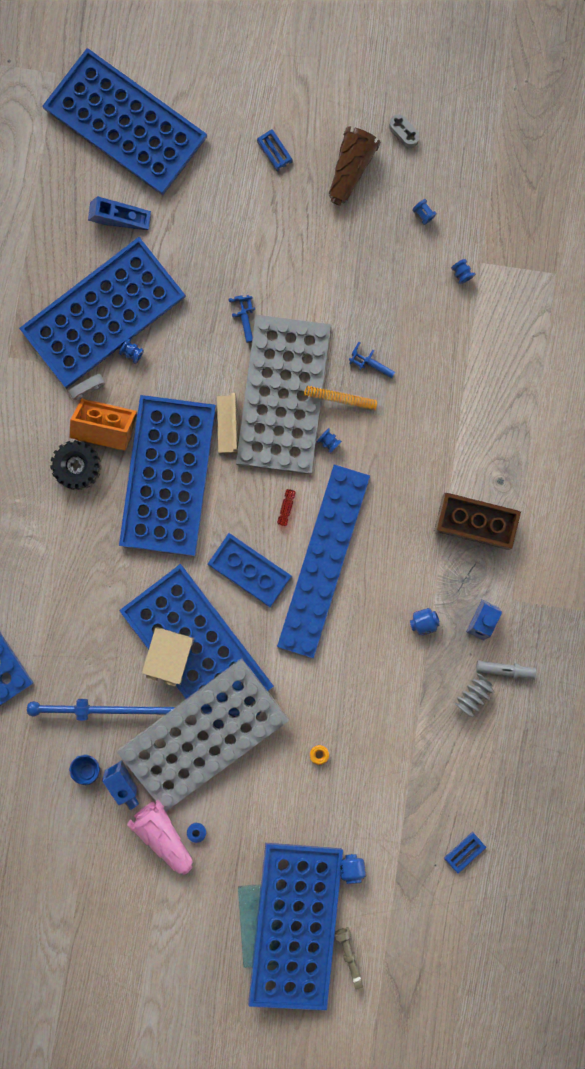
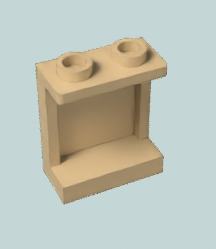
(167, 656)

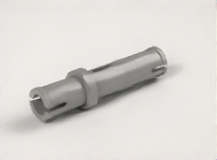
(505, 669)

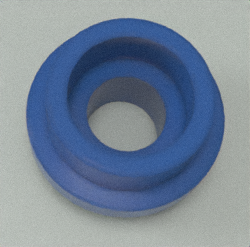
(196, 826)

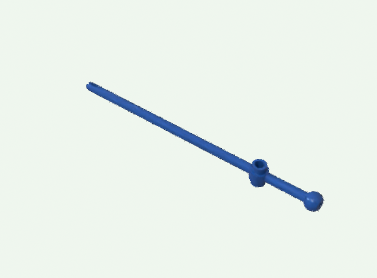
(82, 709)

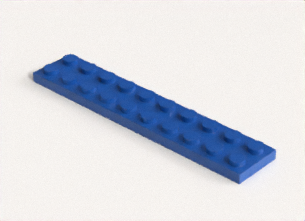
(323, 561)

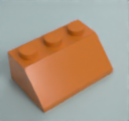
(102, 424)

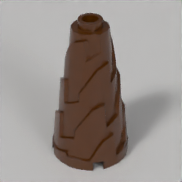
(354, 156)

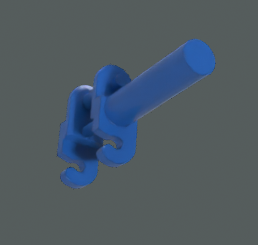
(244, 317)
(372, 363)

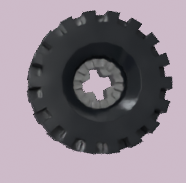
(68, 455)

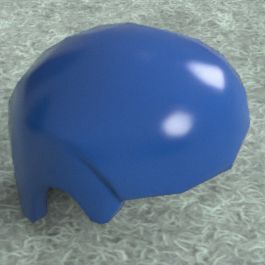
(84, 769)

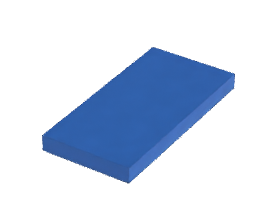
(249, 570)

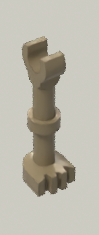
(342, 936)

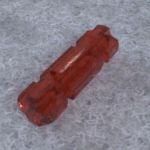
(286, 507)

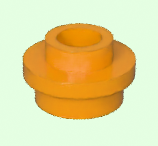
(319, 761)

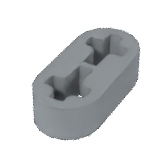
(407, 128)
(86, 387)

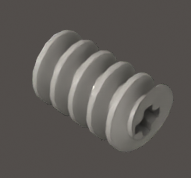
(474, 695)

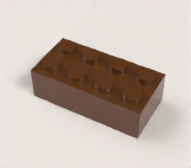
(477, 521)

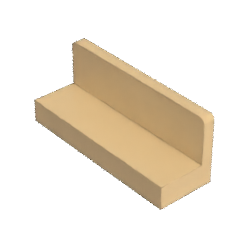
(227, 424)

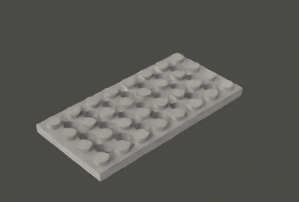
(275, 383)
(189, 733)

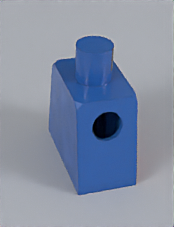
(484, 620)
(121, 785)

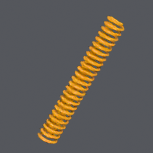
(341, 400)

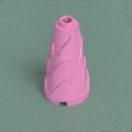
(158, 833)

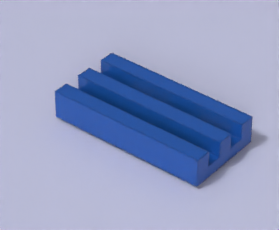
(282, 162)
(461, 845)

